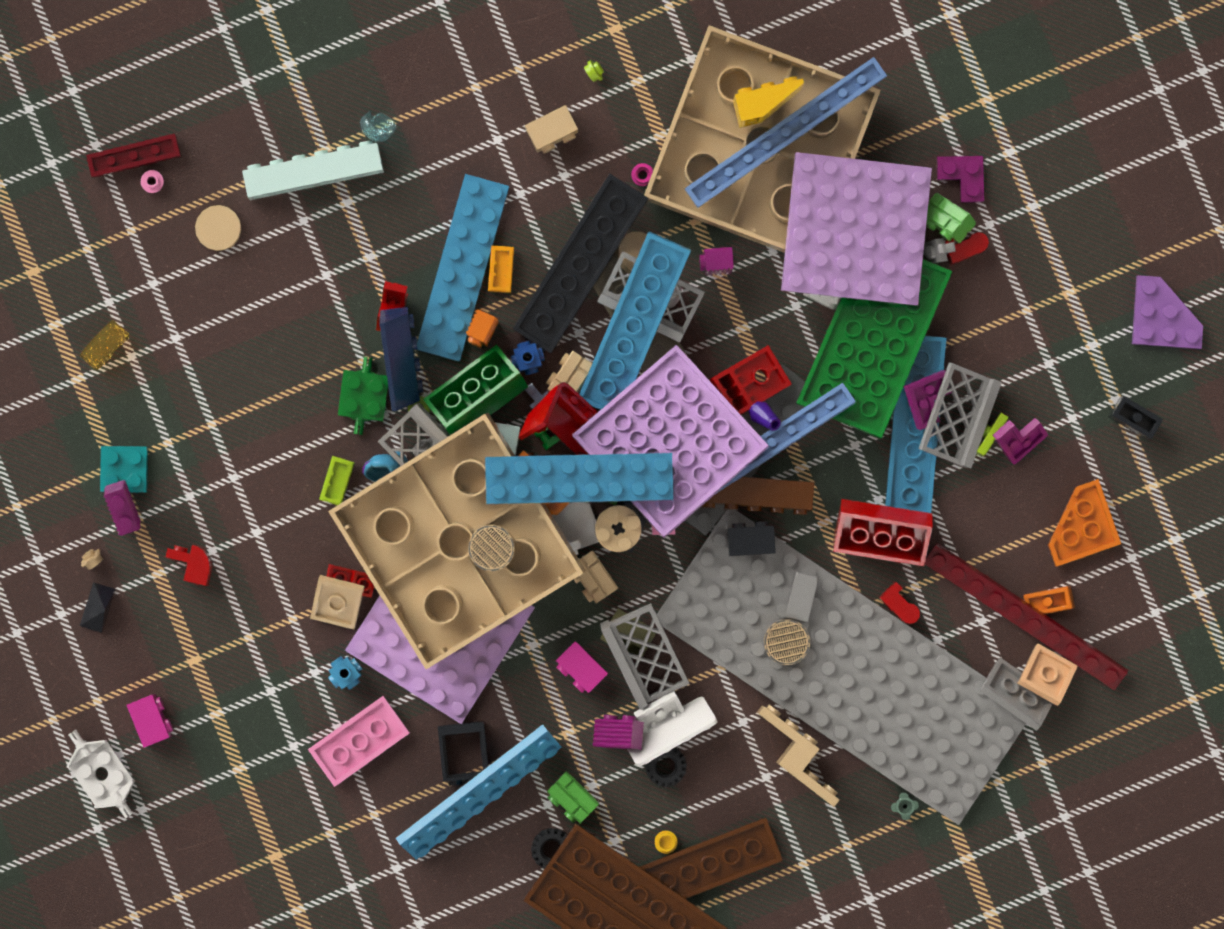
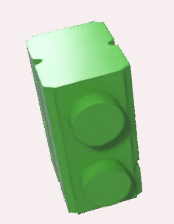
(948, 219)
(572, 798)

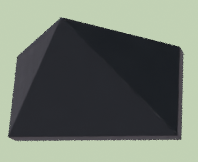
(97, 607)

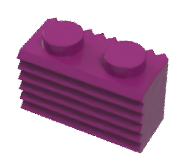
(717, 261)
(122, 508)
(618, 733)

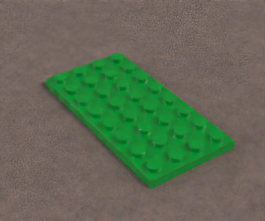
(873, 351)

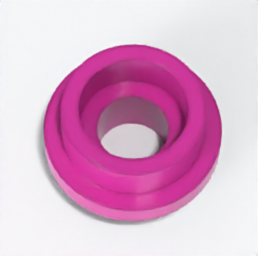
(637, 169)

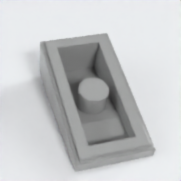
(801, 596)

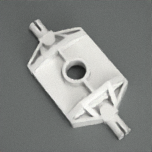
(84, 764)

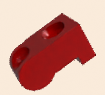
(973, 246)
(898, 605)

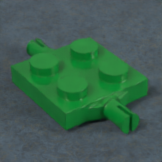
(363, 395)

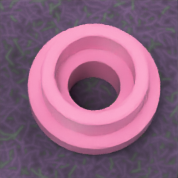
(152, 188)

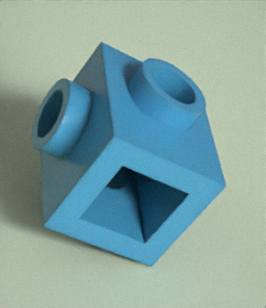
(354, 672)

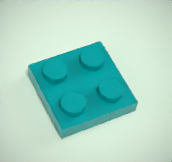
(126, 464)

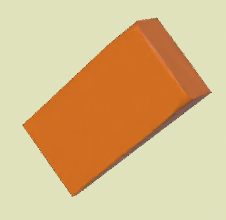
(1051, 600)

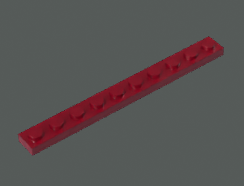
(1025, 616)

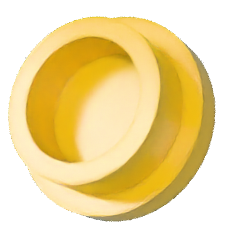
(666, 842)

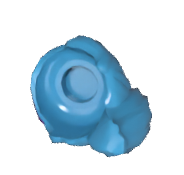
(380, 466)

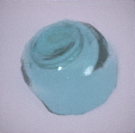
(377, 127)

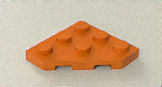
(1084, 526)

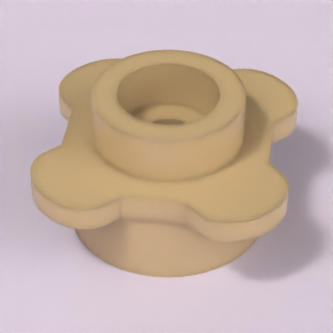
(91, 559)

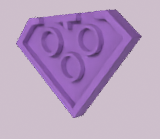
(1163, 317)

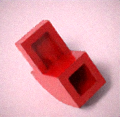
(393, 297)
(198, 563)

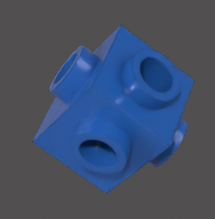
(529, 367)

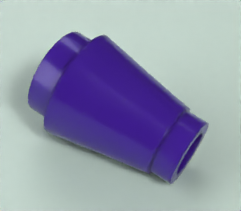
(763, 415)

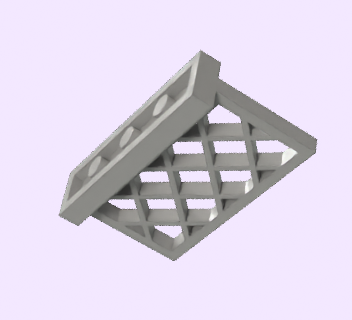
(666, 327)
(423, 420)
(974, 425)
(625, 661)

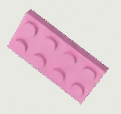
(358, 741)

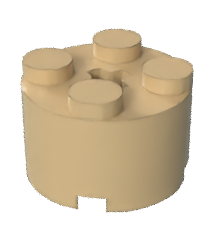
(606, 535)

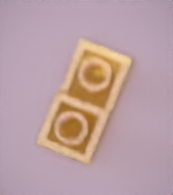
(104, 344)

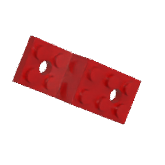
(742, 388)

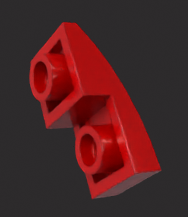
(352, 576)

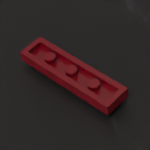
(133, 155)

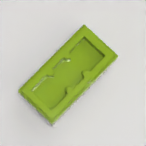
(988, 439)
(337, 480)

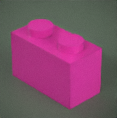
(581, 667)
(149, 720)

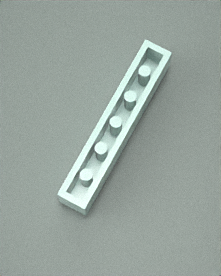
(312, 171)

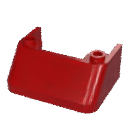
(562, 413)

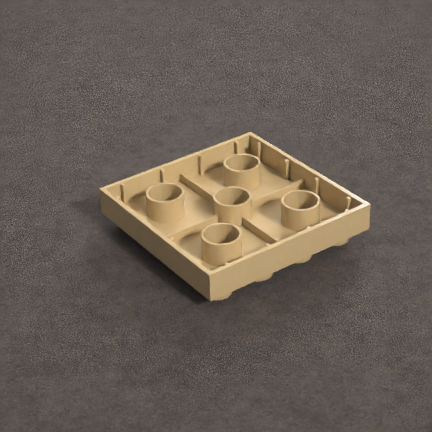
(708, 133)
(416, 536)

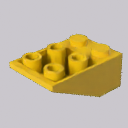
(759, 104)

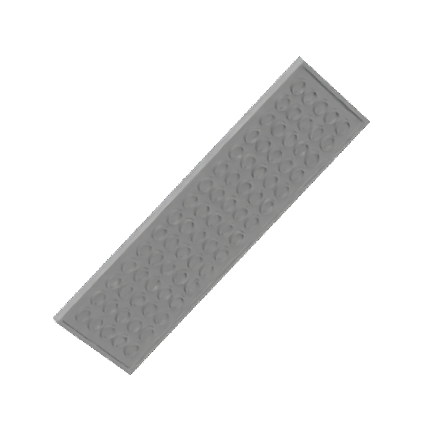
(863, 680)

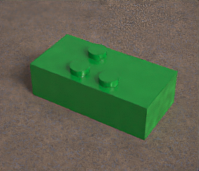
(476, 390)

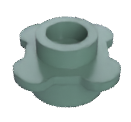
(898, 806)

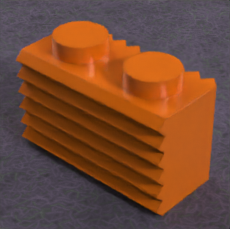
(481, 329)

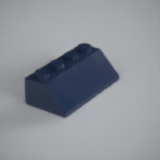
(400, 357)

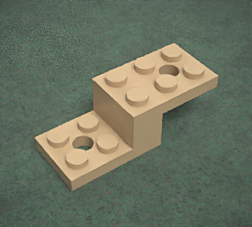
(798, 754)

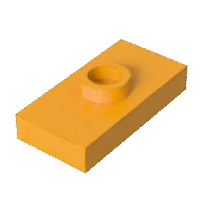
(501, 269)

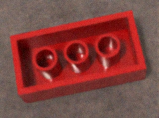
(882, 532)

